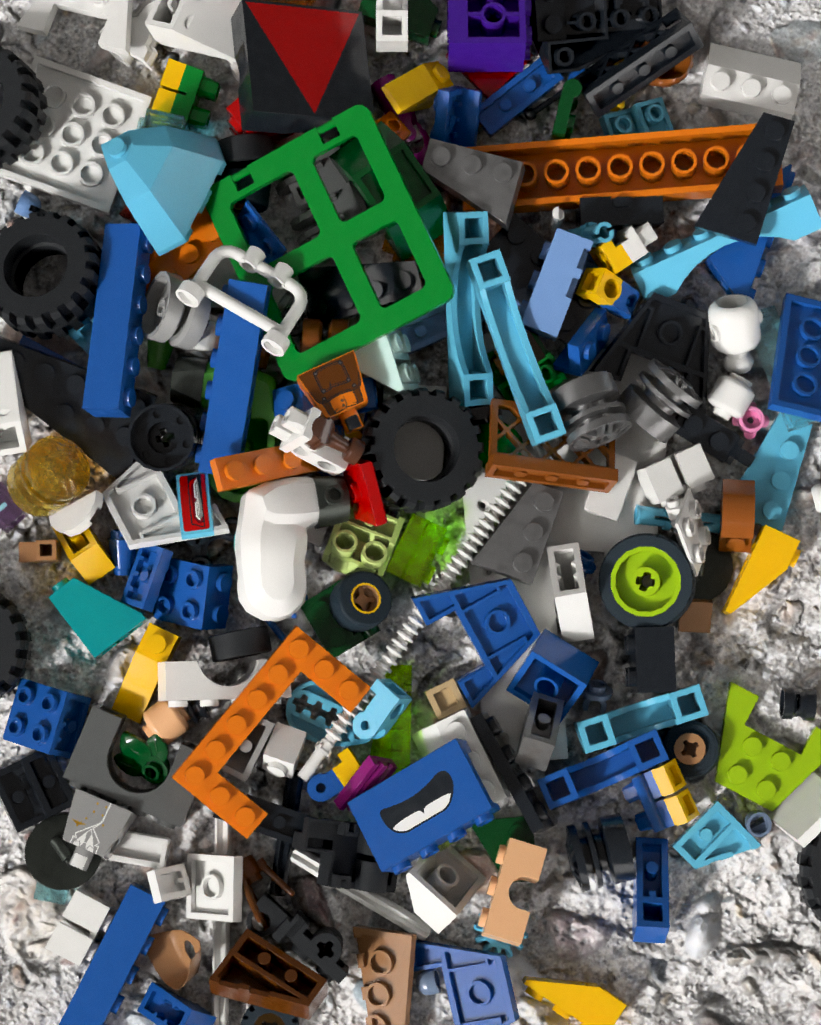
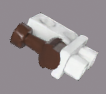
(316, 440)

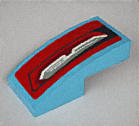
(194, 505)

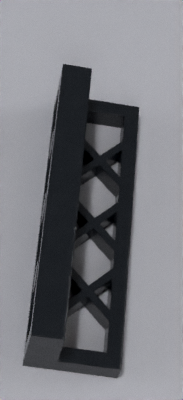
(640, 64)

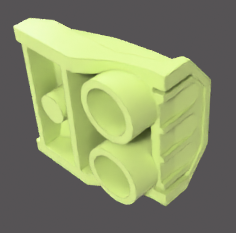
(362, 546)

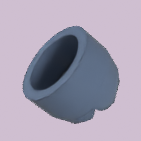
(760, 827)
(428, 982)

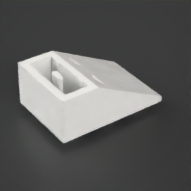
(194, 25)
(14, 426)

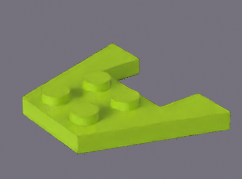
(757, 764)

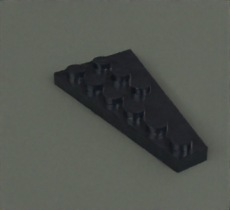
(55, 394)

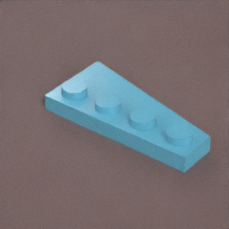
(776, 472)

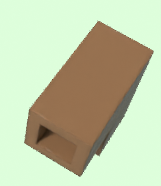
(40, 551)

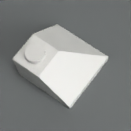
(442, 887)

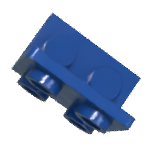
(46, 718)

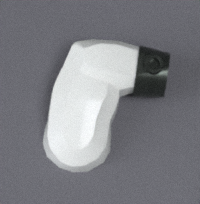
(274, 540)

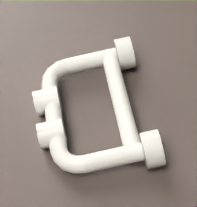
(252, 260)

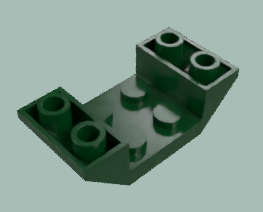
(355, 167)

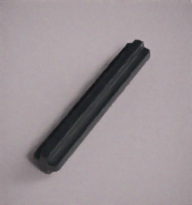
(284, 850)

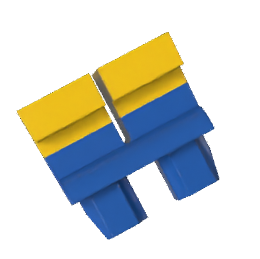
(659, 810)

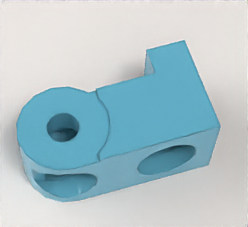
(382, 710)

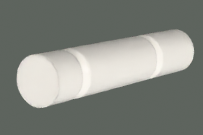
(556, 219)

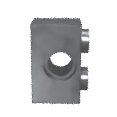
(539, 731)

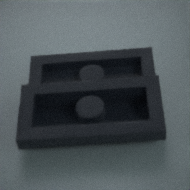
(33, 790)

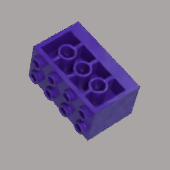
(488, 35)

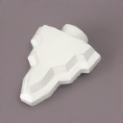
(142, 43)

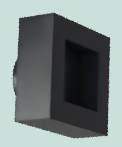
(482, 413)

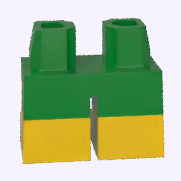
(181, 93)

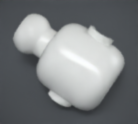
(735, 330)

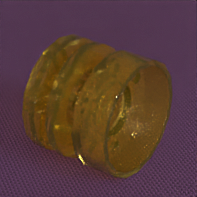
(48, 476)

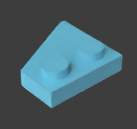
(713, 838)

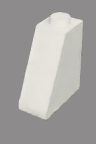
(570, 592)

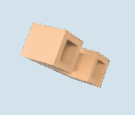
(503, 919)

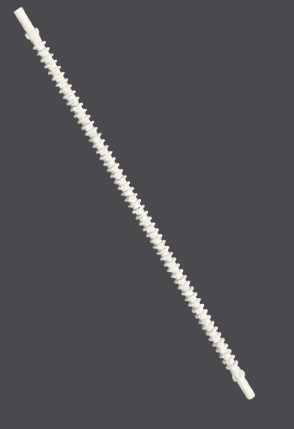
(325, 746)

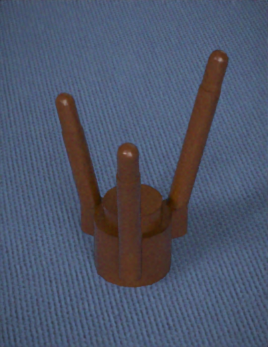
(251, 876)

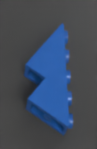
(740, 262)

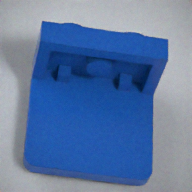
(195, 595)

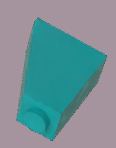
(95, 616)

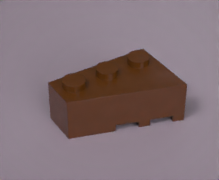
(268, 978)

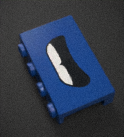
(423, 807)

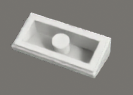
(611, 504)

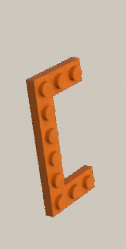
(201, 767)

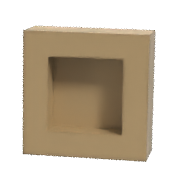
(445, 699)

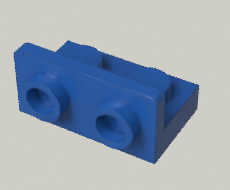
(147, 577)

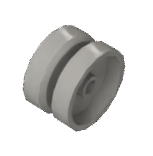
(170, 318)

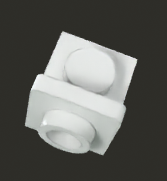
(169, 883)

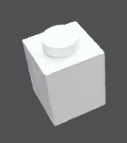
(284, 750)

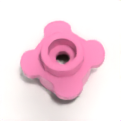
(759, 421)

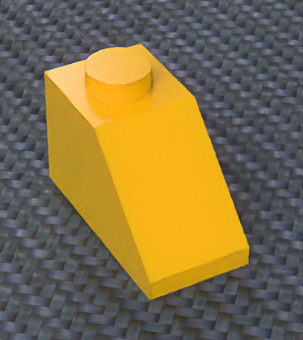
(417, 87)
(86, 554)

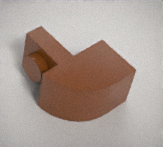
(737, 515)

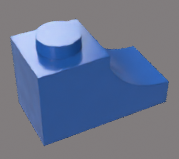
(168, 1008)

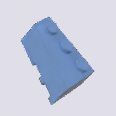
(554, 283)

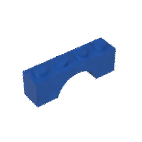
(603, 770)

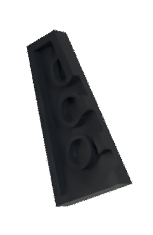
(747, 188)
(331, 300)

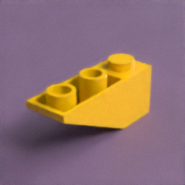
(582, 1000)

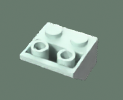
(389, 362)

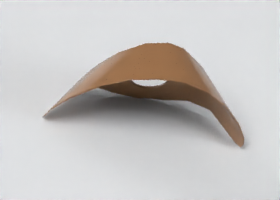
(171, 958)

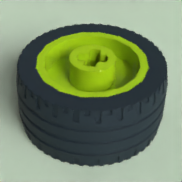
(623, 574)

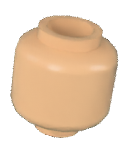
(165, 721)

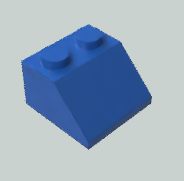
(553, 670)

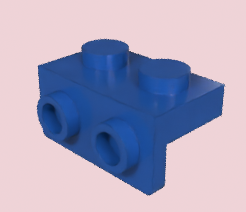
(457, 115)
(584, 344)

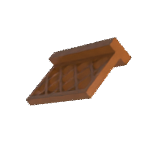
(544, 470)

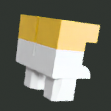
(628, 248)

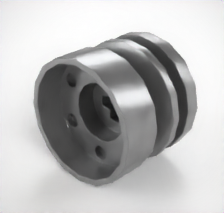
(659, 400)
(591, 411)

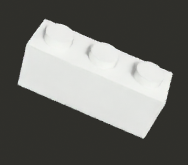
(749, 82)
(461, 727)

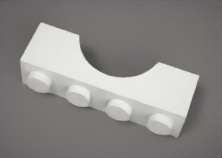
(185, 682)

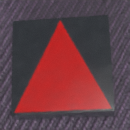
(298, 65)

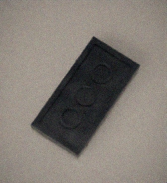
(521, 253)

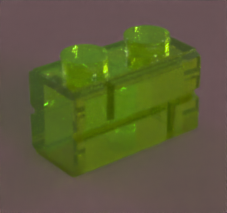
(417, 551)

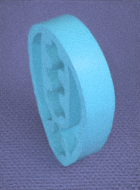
(317, 728)

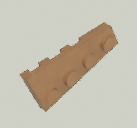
(387, 973)

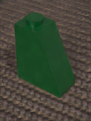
(422, 19)

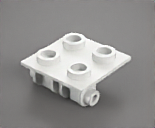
(689, 528)

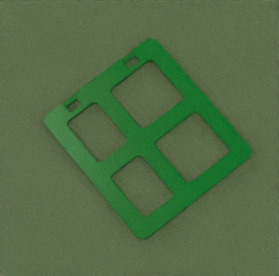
(338, 237)

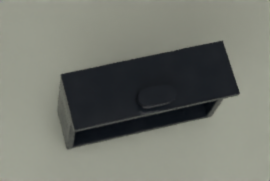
(621, 211)

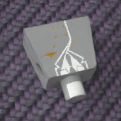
(95, 828)

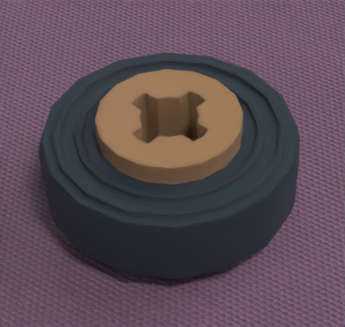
(699, 757)

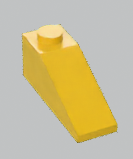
(768, 559)
(142, 675)

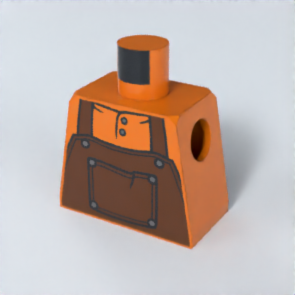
(336, 390)

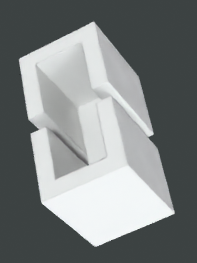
(675, 475)
(74, 942)

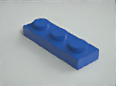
(516, 97)

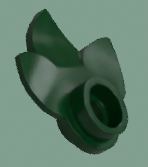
(143, 757)

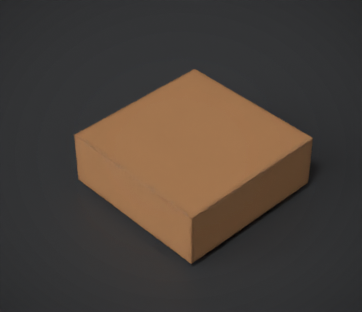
(697, 617)

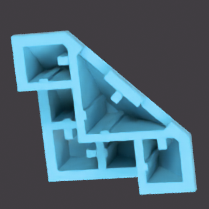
(164, 179)

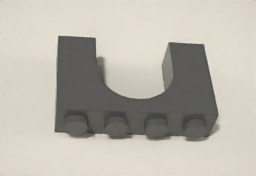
(93, 769)

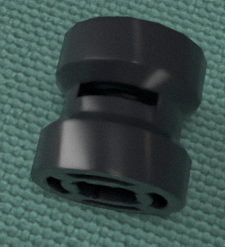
(798, 704)

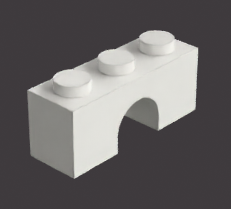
(391, 25)

